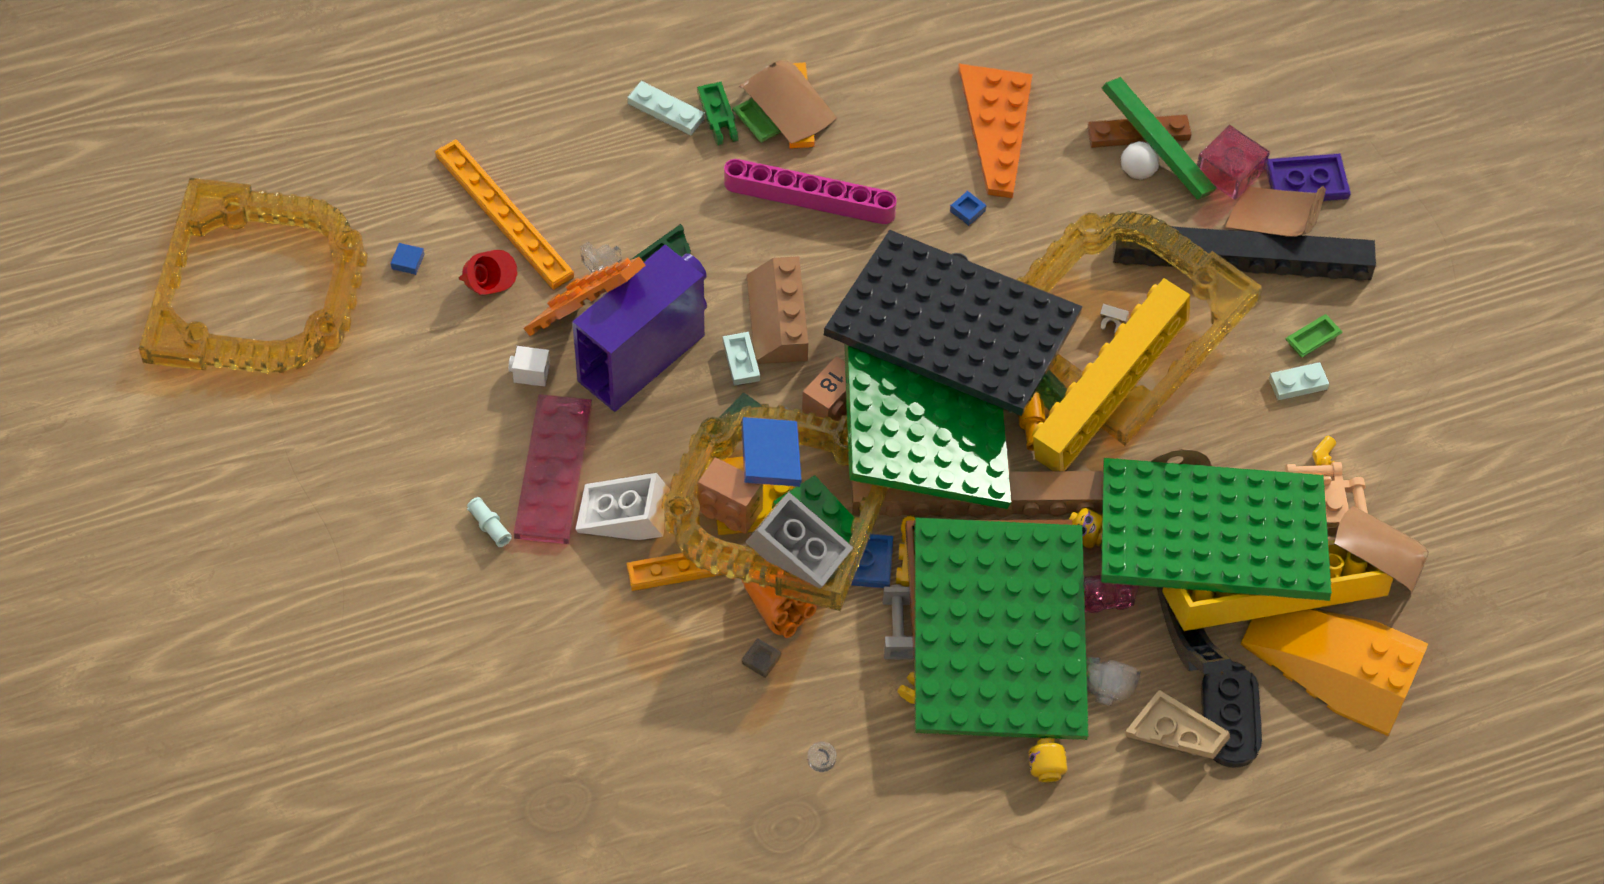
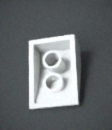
(624, 508)

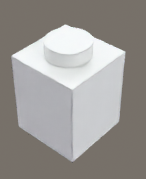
(530, 366)

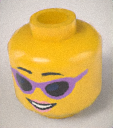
(1091, 526)
(1047, 760)

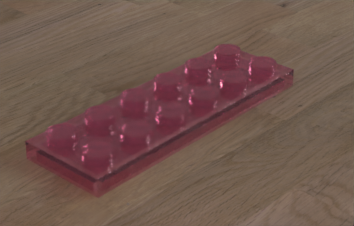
(553, 469)

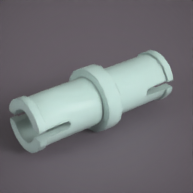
(489, 522)

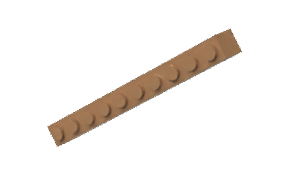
(1030, 495)

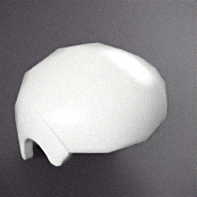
(1139, 160)

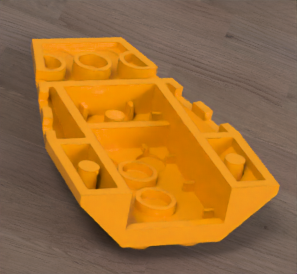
(1342, 660)

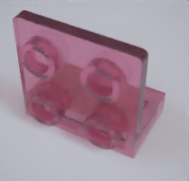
(1107, 595)

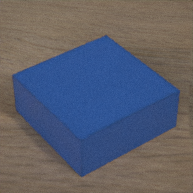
(968, 208)
(407, 258)

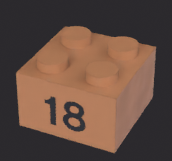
(827, 392)
(728, 497)

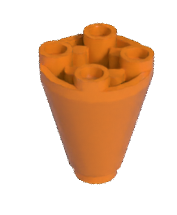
(779, 613)

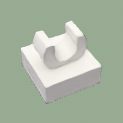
(1113, 314)

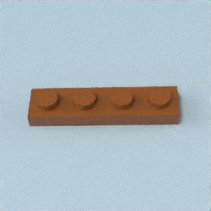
(1122, 132)

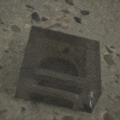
(761, 657)

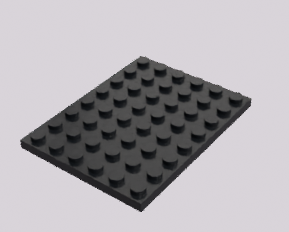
(954, 322)

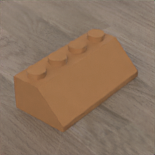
(778, 311)

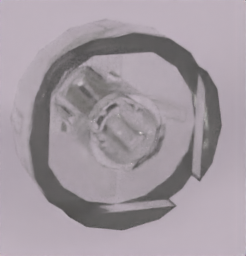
(1110, 680)

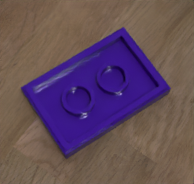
(1309, 175)

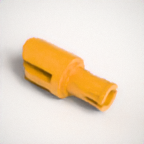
(1031, 418)

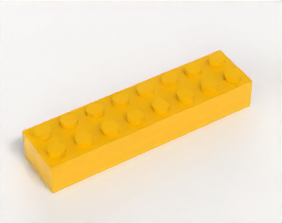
(1111, 376)
(1350, 581)

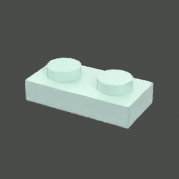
(741, 358)
(1298, 381)

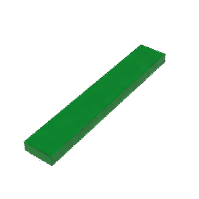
(1158, 138)

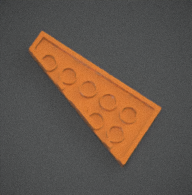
(997, 117)
(588, 288)

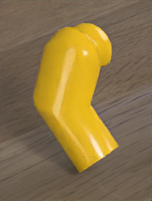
(1322, 451)

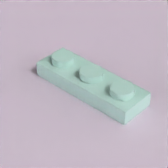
(666, 108)

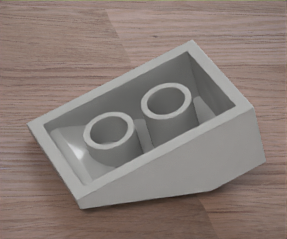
(799, 542)

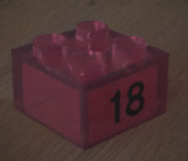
(1233, 161)

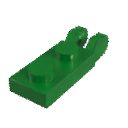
(717, 110)

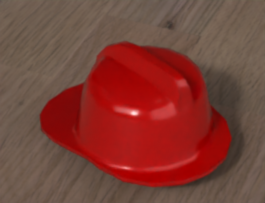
(489, 272)

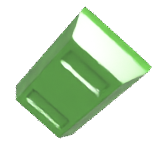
(756, 120)
(1313, 335)

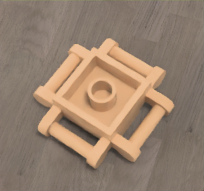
(1335, 492)

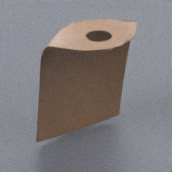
(789, 100)
(1277, 211)
(1382, 546)

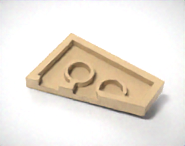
(1177, 727)

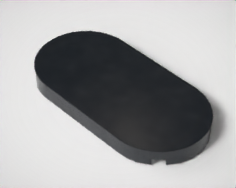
(1235, 706)

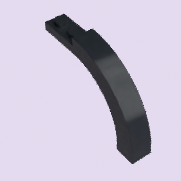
(1194, 645)

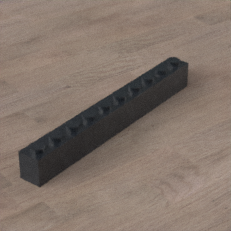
(1269, 253)

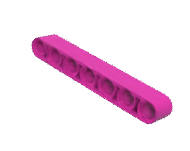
(810, 191)

